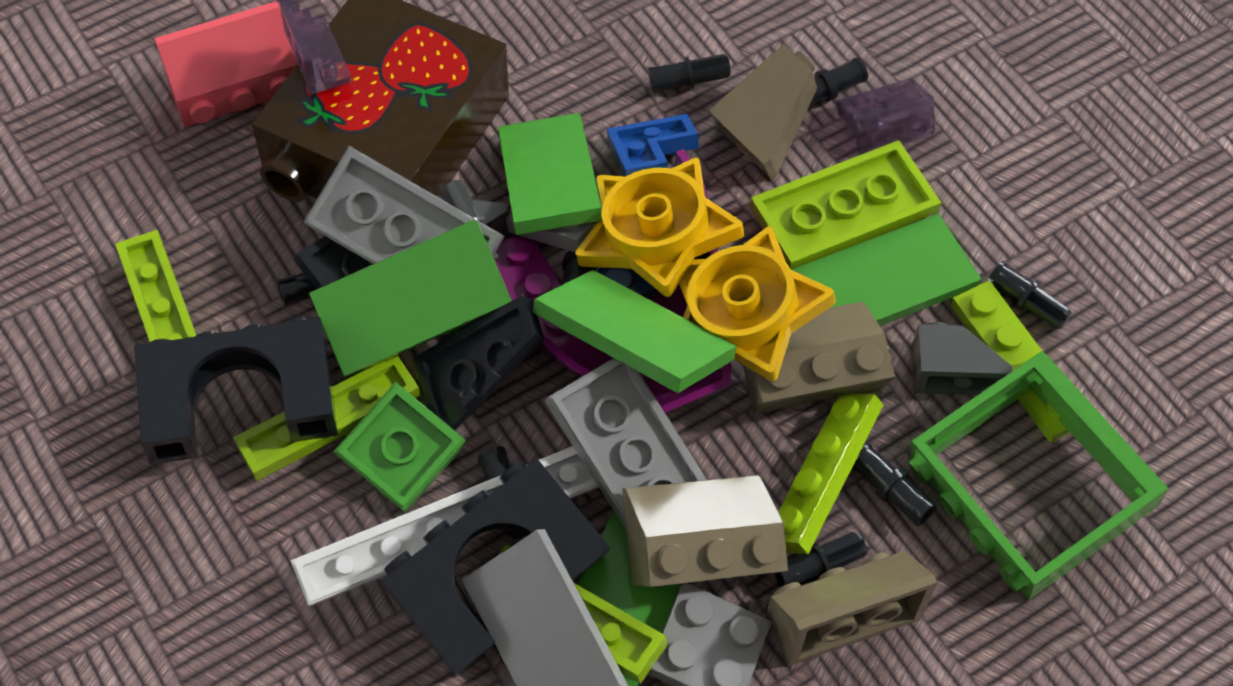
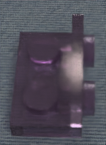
(313, 47)
(889, 114)

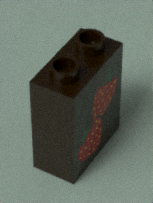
(413, 101)

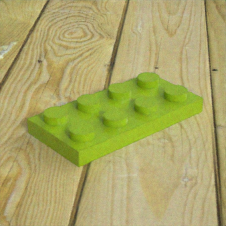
(846, 204)

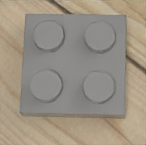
(709, 641)

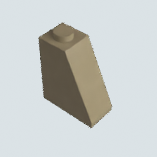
(768, 108)

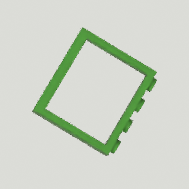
(1083, 423)

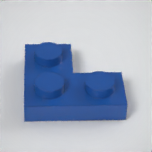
(646, 143)

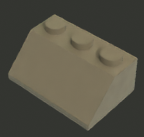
(826, 358)
(702, 531)
(849, 605)

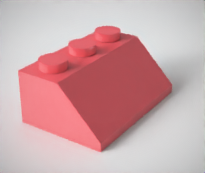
(226, 63)

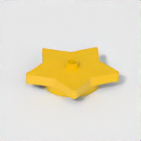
(657, 224)
(753, 300)

